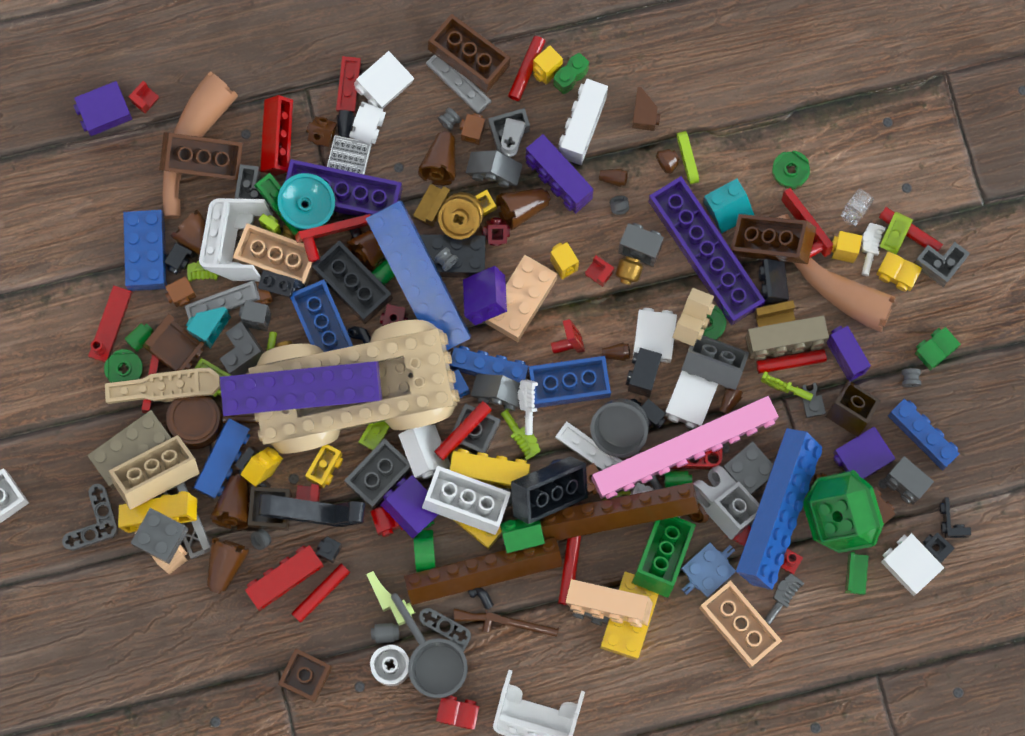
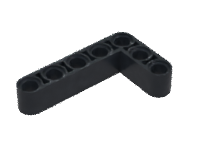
(313, 512)

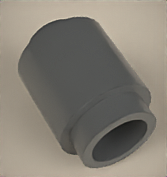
(385, 632)

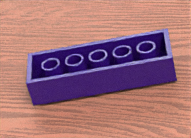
(353, 192)

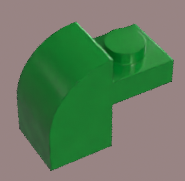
(424, 551)

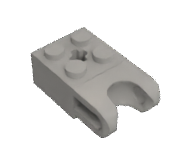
(726, 502)

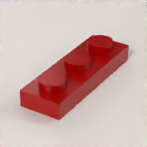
(346, 92)

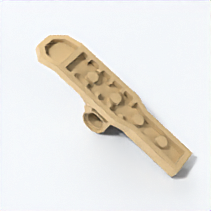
(165, 386)

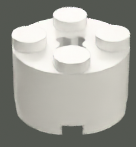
(366, 123)
(385, 655)

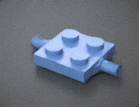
(708, 570)

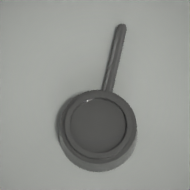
(621, 430)
(436, 665)

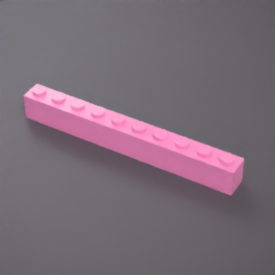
(684, 447)

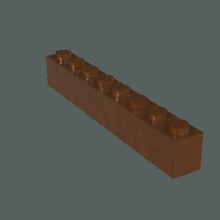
(621, 512)
(482, 571)

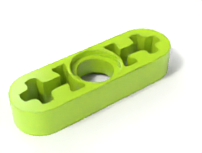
(687, 157)

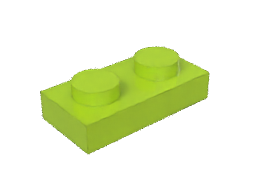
(270, 223)
(896, 233)
(374, 434)

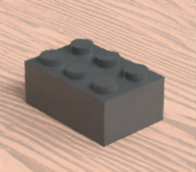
(716, 362)
(378, 474)

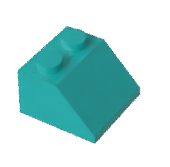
(726, 204)
(208, 325)

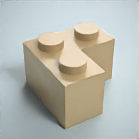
(694, 317)

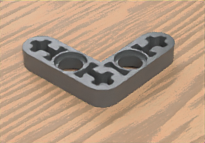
(102, 521)
(455, 639)

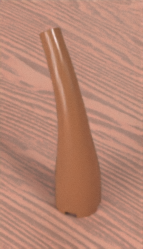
(201, 112)
(852, 298)

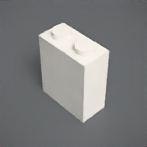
(383, 81)
(655, 332)
(690, 400)
(419, 449)
(911, 563)

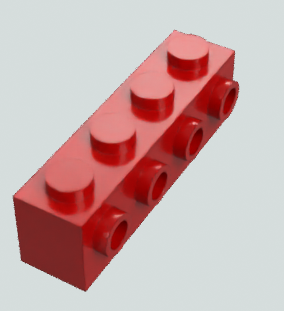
(276, 135)
(283, 578)

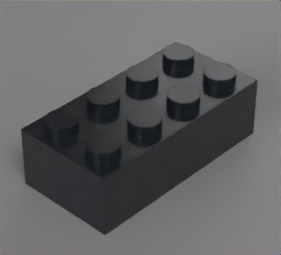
(470, 254)
(352, 282)
(549, 490)

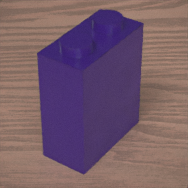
(102, 109)
(484, 295)
(848, 353)
(864, 454)
(406, 506)

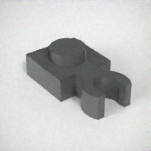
(815, 406)

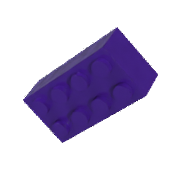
(559, 174)

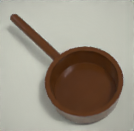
(198, 420)

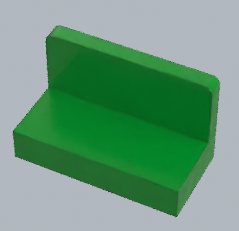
(856, 574)

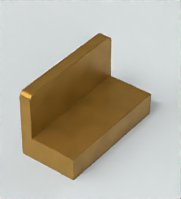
(431, 204)
(775, 314)

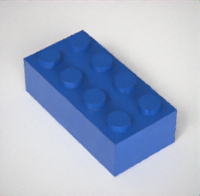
(144, 250)
(320, 317)
(570, 381)

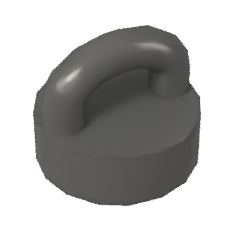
(619, 205)
(260, 539)

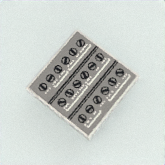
(349, 155)

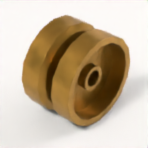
(456, 206)

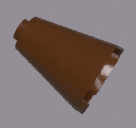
(440, 160)
(521, 205)
(191, 232)
(366, 250)
(233, 504)
(224, 563)

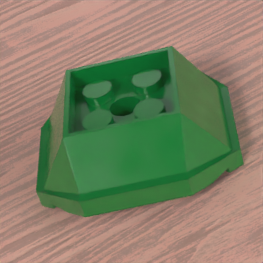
(855, 501)

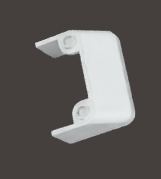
(220, 235)
(527, 718)

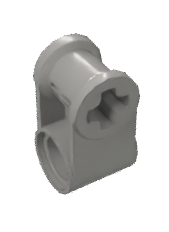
(512, 134)

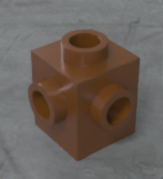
(321, 131)

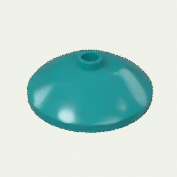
(307, 189)

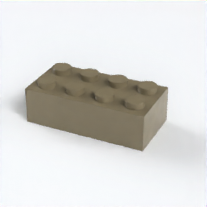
(786, 338)
(128, 443)

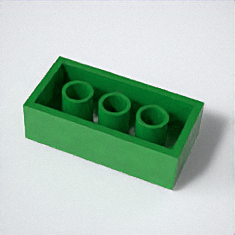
(663, 555)

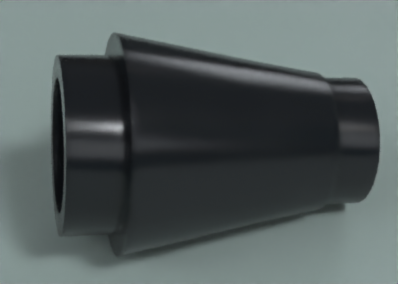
(345, 122)

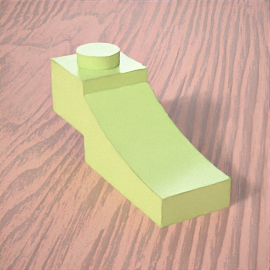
(385, 599)

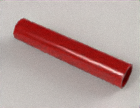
(526, 68)
(914, 232)
(791, 361)
(462, 430)
(569, 566)
(320, 593)

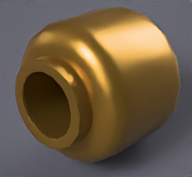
(629, 270)

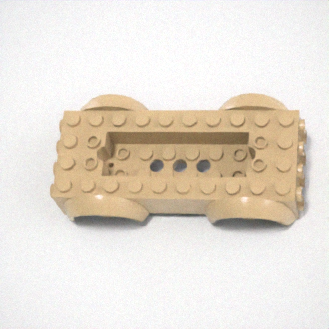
(413, 381)

